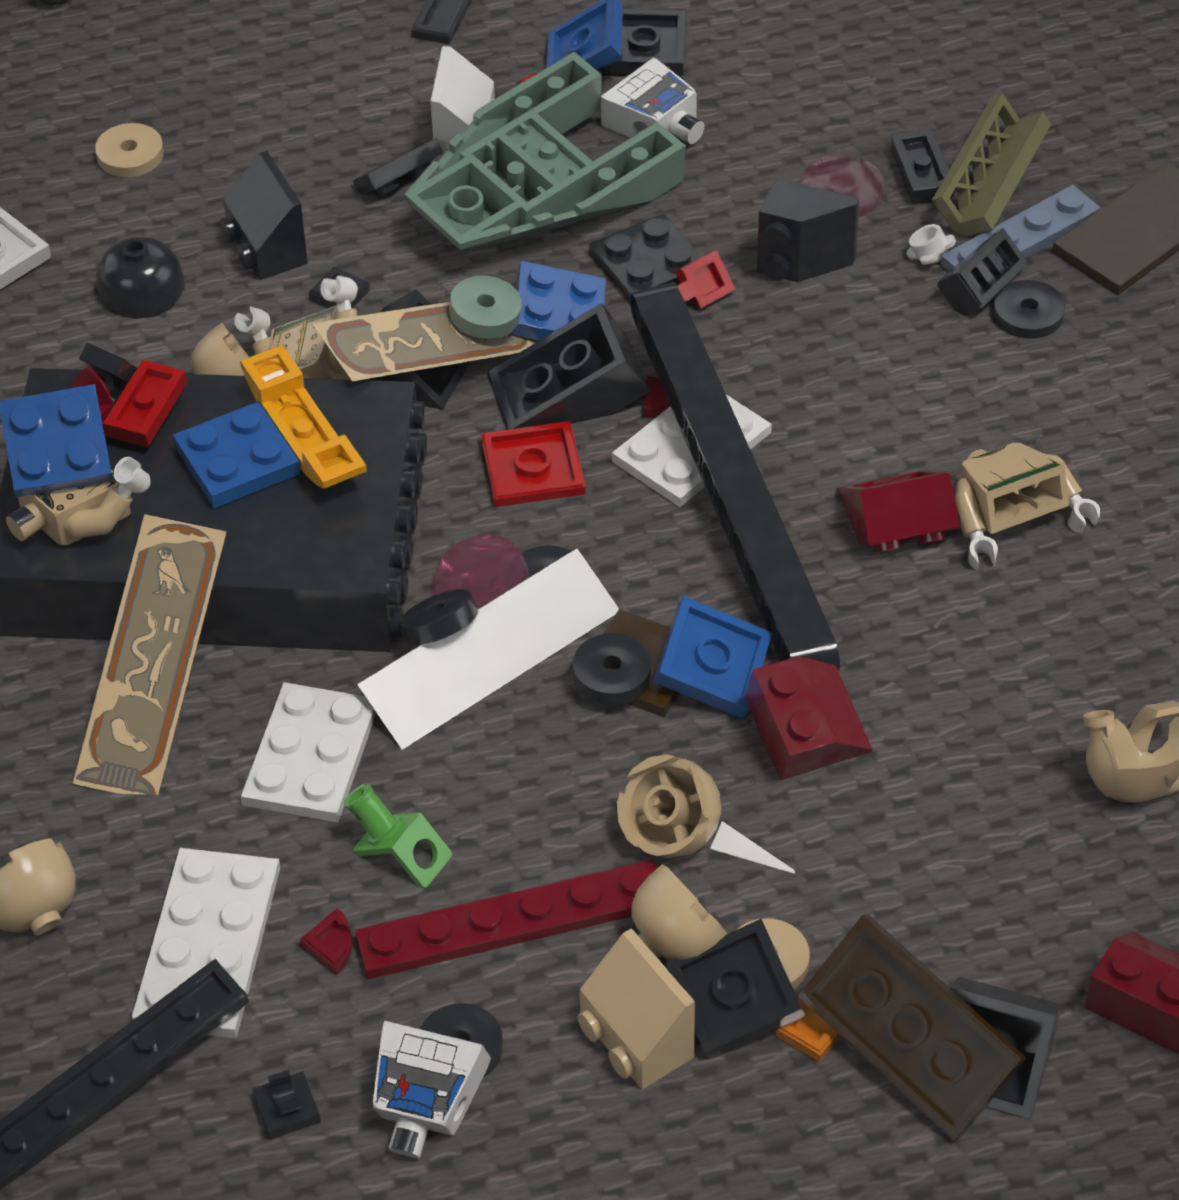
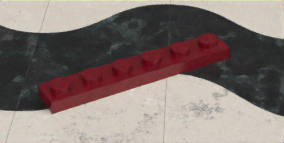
(500, 920)

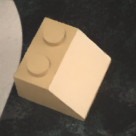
(638, 1012)

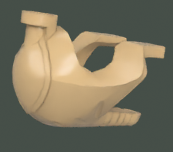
(1120, 756)

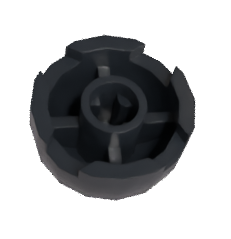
(139, 278)

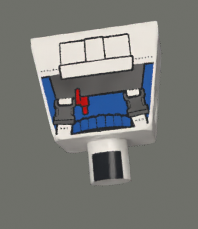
(650, 97)
(425, 1083)

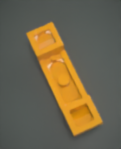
(281, 391)

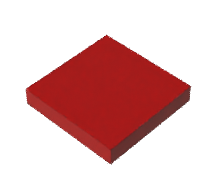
(533, 464)

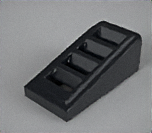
(962, 288)

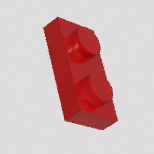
(145, 403)

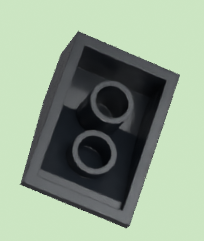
(570, 374)

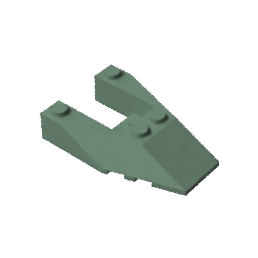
(523, 178)

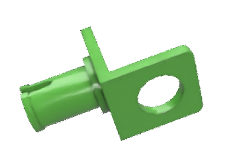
(395, 835)

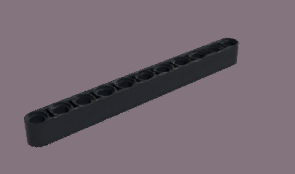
(732, 477)

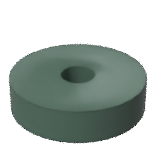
(485, 307)

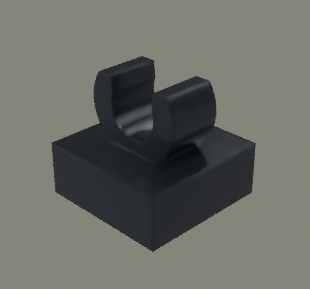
(108, 367)
(286, 1104)

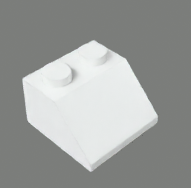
(456, 96)

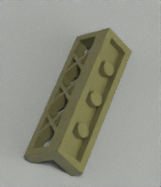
(993, 177)

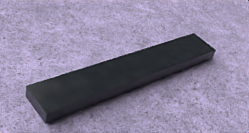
(116, 1068)

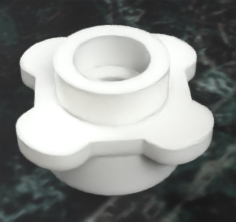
(929, 244)

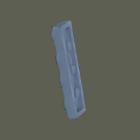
(1034, 226)

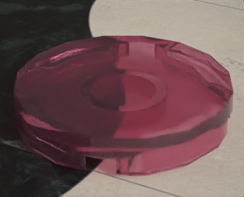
(864, 179)
(484, 566)

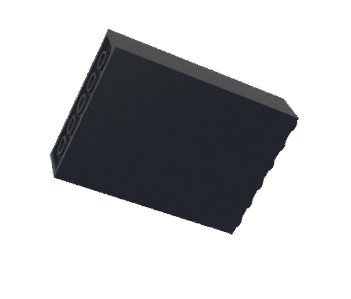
(295, 557)

